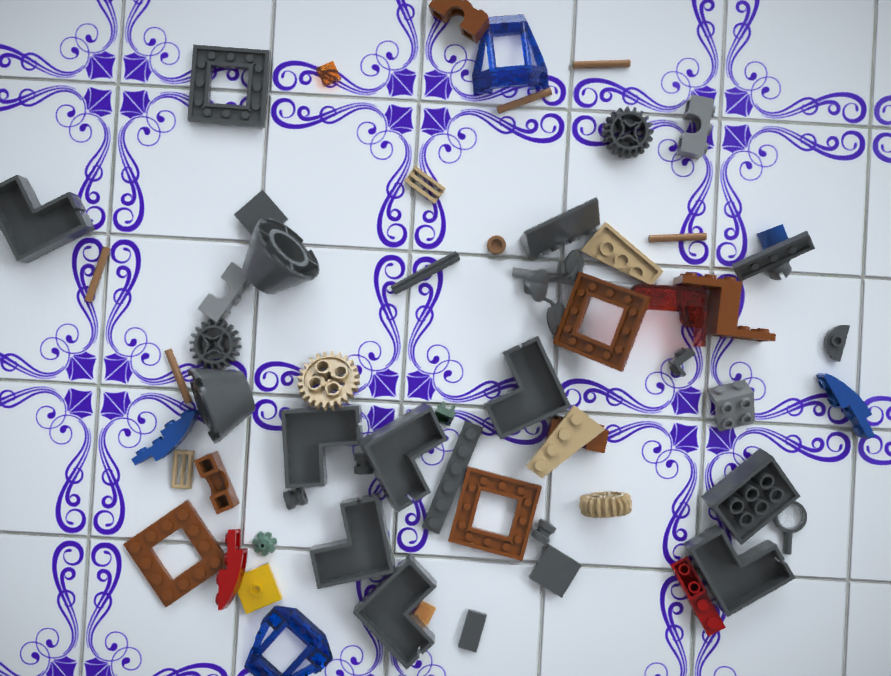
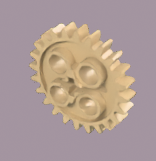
(328, 380)

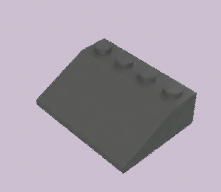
(561, 229)
(751, 495)

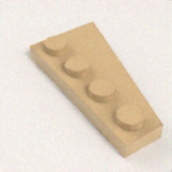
(617, 252)
(566, 439)

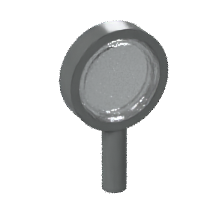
(791, 521)

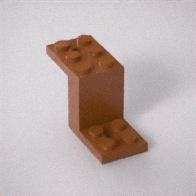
(723, 307)

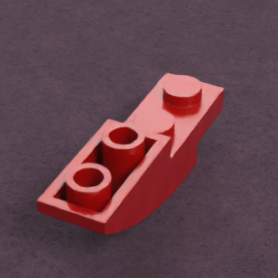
(230, 578)
(697, 596)

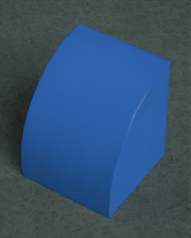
(772, 236)

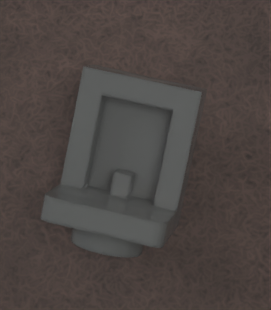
(680, 357)

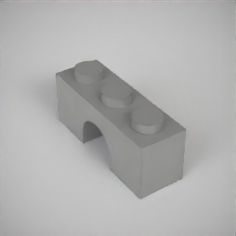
(700, 111)
(219, 308)

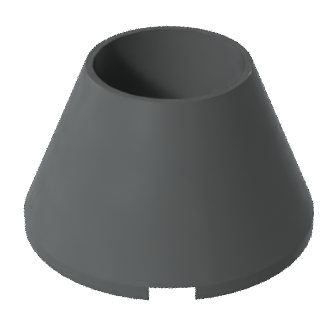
(278, 258)
(221, 399)

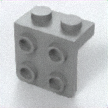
(733, 404)

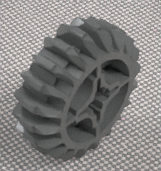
(631, 139)
(209, 350)

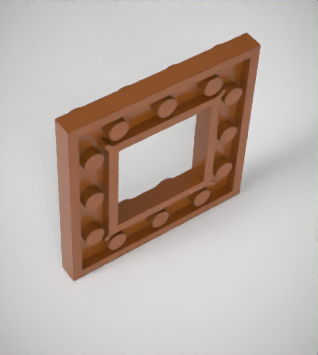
(634, 310)
(509, 546)
(153, 569)

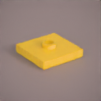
(258, 588)

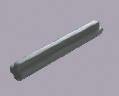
(425, 272)

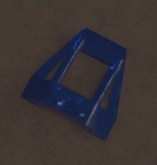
(509, 76)
(278, 618)

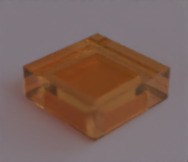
(328, 73)
(424, 611)

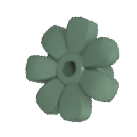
(264, 543)

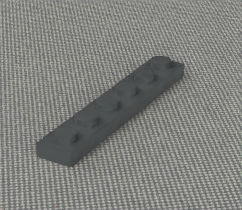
(452, 477)

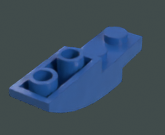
(845, 398)
(173, 434)

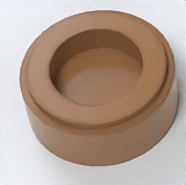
(496, 245)

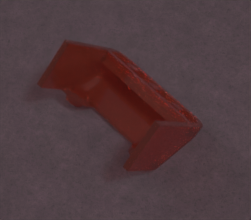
(689, 301)

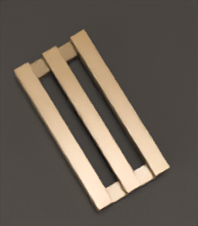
(428, 178)
(191, 453)

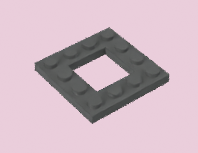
(203, 61)

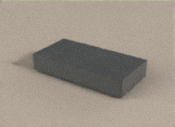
(472, 630)

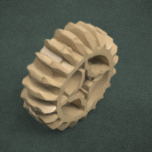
(605, 504)

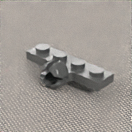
(775, 258)

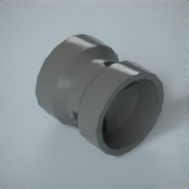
(362, 466)
(294, 498)
(543, 531)

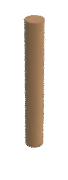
(601, 64)
(524, 100)
(677, 237)
(97, 274)
(178, 376)

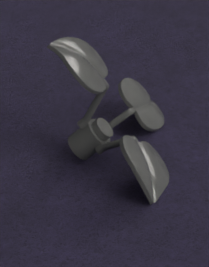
(537, 285)

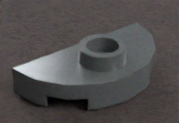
(835, 341)

